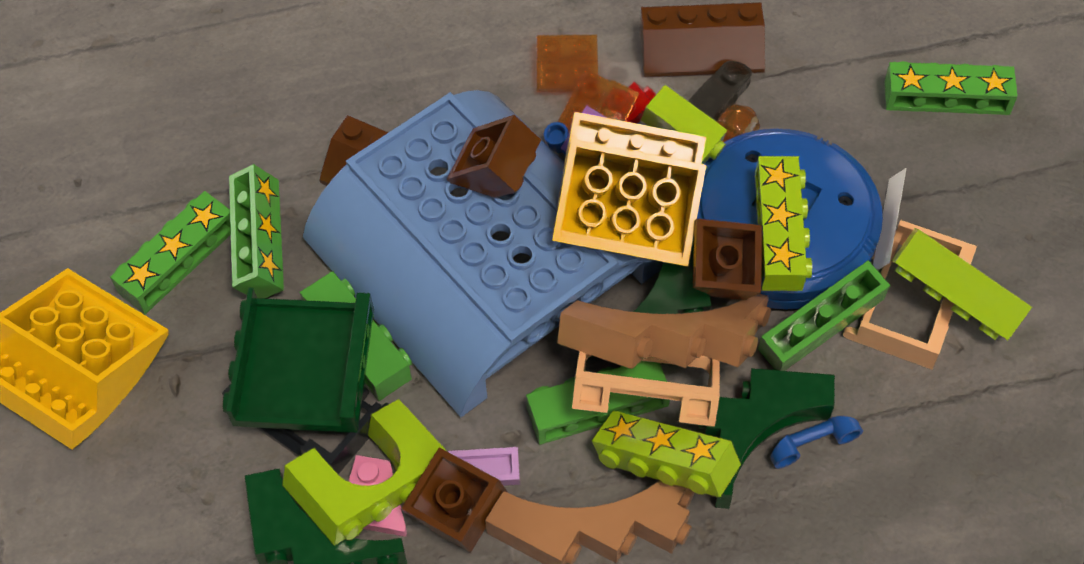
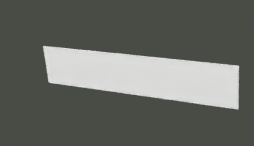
(890, 217)

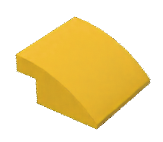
(630, 189)
(72, 355)

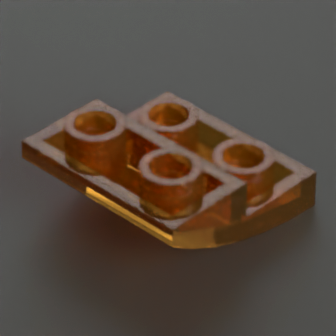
(563, 61)
(601, 95)

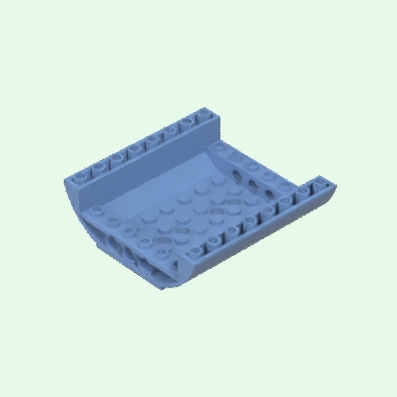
(432, 257)

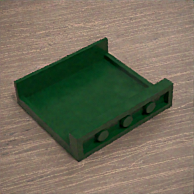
(299, 364)

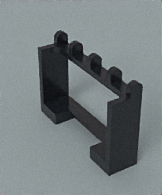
(343, 452)

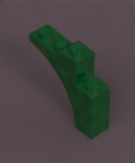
(674, 292)
(767, 406)
(288, 534)

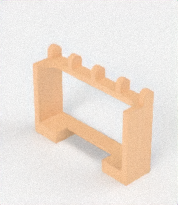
(900, 345)
(697, 406)

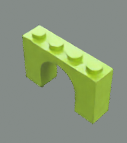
(675, 113)
(345, 507)

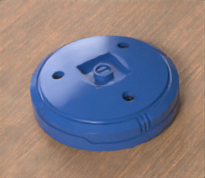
(840, 195)

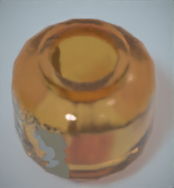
(738, 120)

